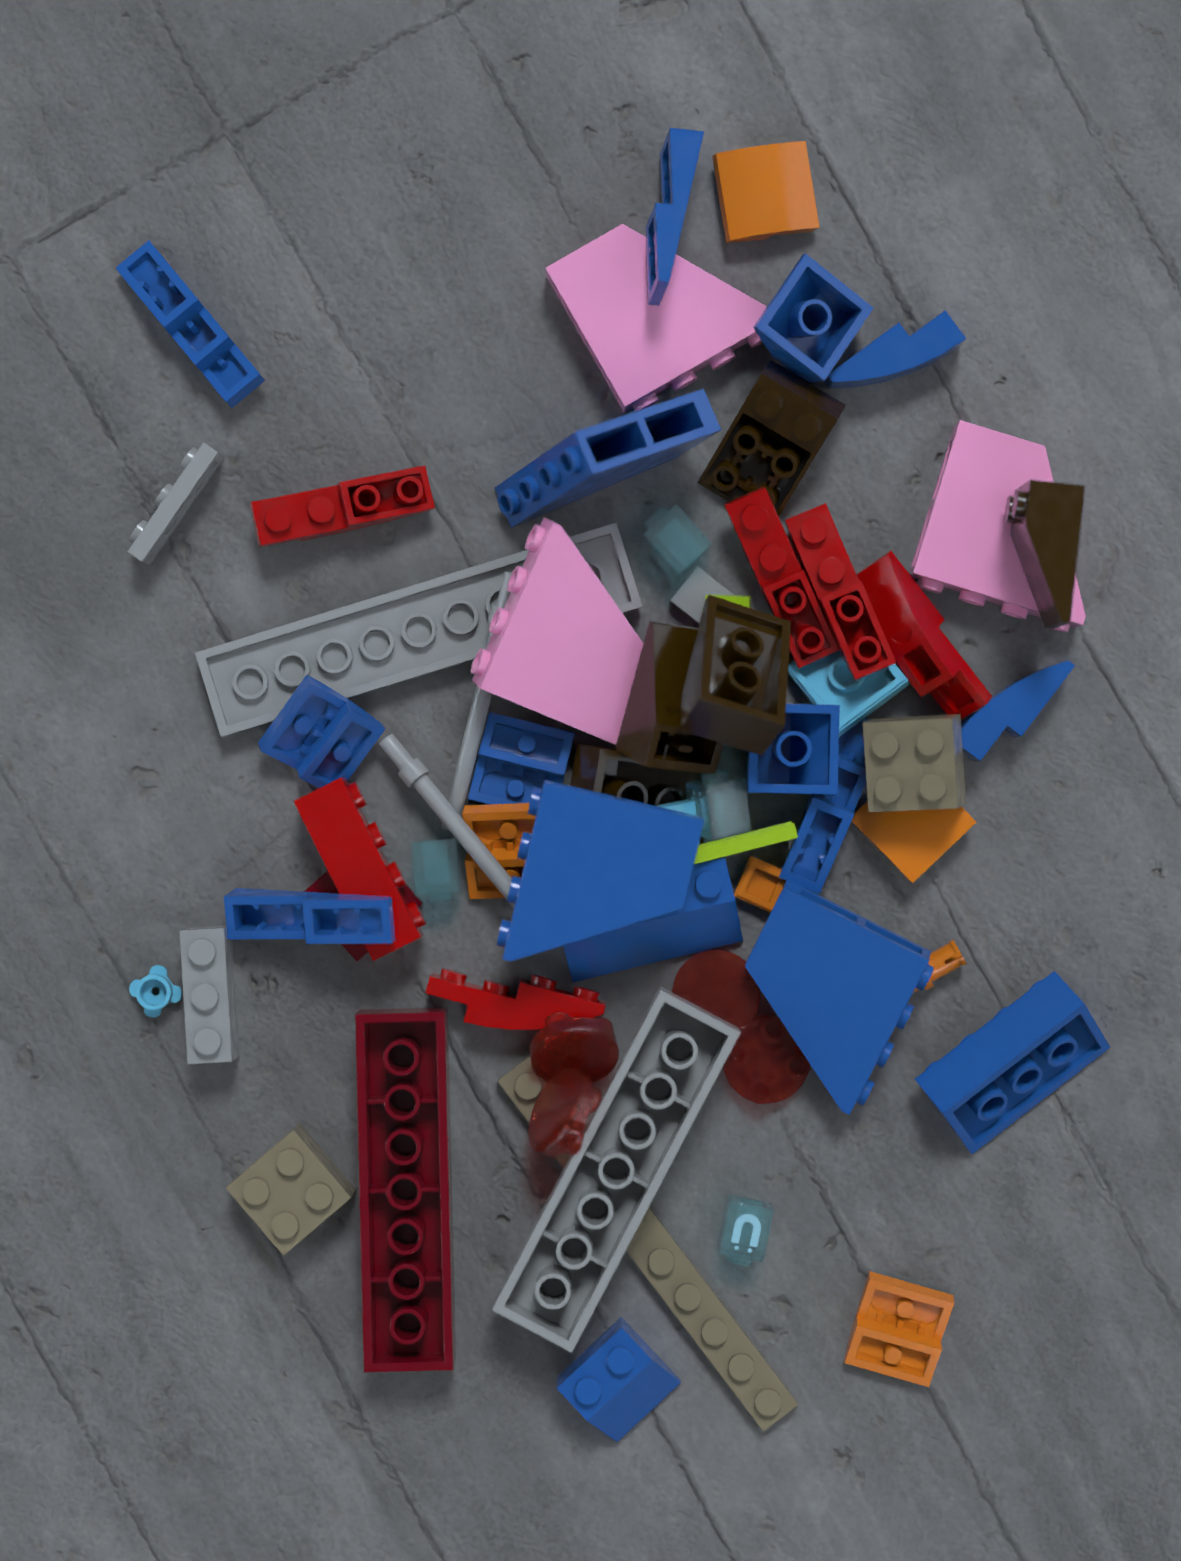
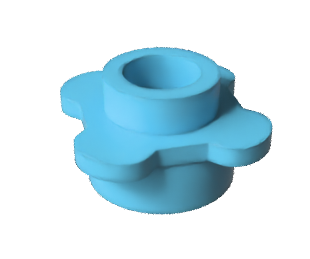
(153, 1003)

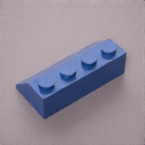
(703, 924)
(1013, 1061)

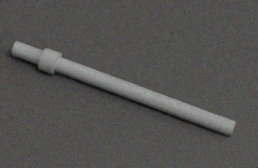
(474, 726)
(414, 775)

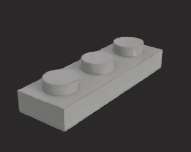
(174, 503)

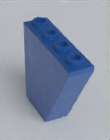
(606, 455)
(595, 867)
(837, 986)

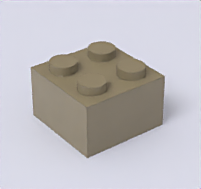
(914, 763)
(291, 1189)

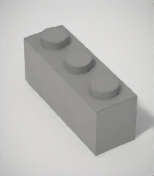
(209, 995)

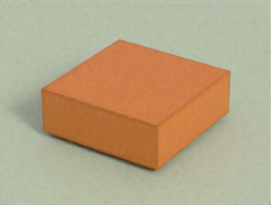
(759, 884)

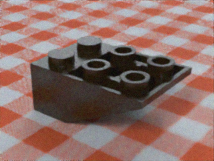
(772, 438)
(654, 705)

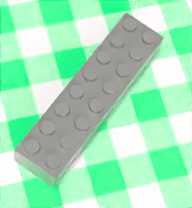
(616, 1169)

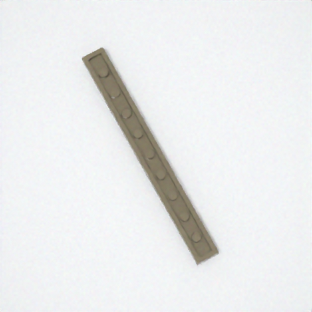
(685, 1292)

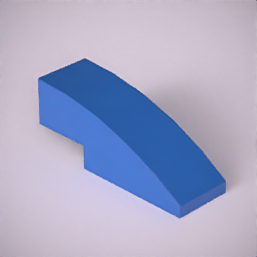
(898, 354)
(1011, 709)

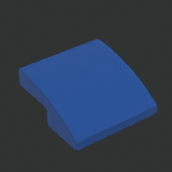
(321, 734)
(516, 759)

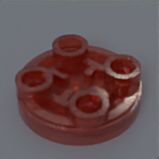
(719, 985)
(574, 1043)
(766, 1062)
(562, 1113)

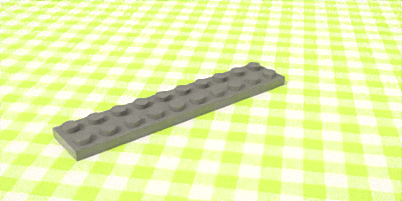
(383, 636)

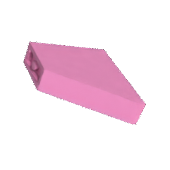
(645, 345)
(965, 529)
(560, 640)

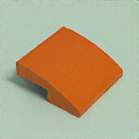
(765, 191)
(501, 831)
(913, 837)
(899, 1329)

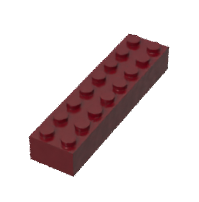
(405, 1189)

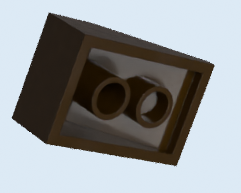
(1046, 537)
(737, 677)
(618, 775)

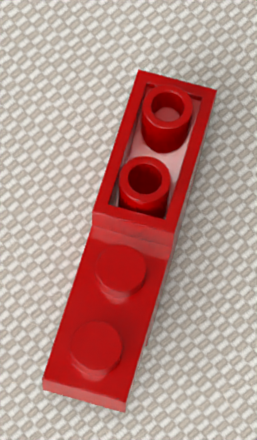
(342, 507)
(780, 575)
(839, 592)
(917, 641)
(496, 1008)

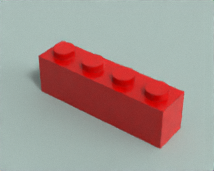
(355, 856)

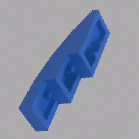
(190, 324)
(828, 817)

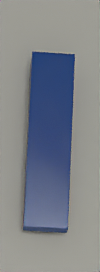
(666, 220)
(309, 916)

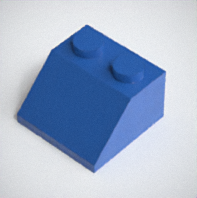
(811, 320)
(801, 756)
(616, 1380)

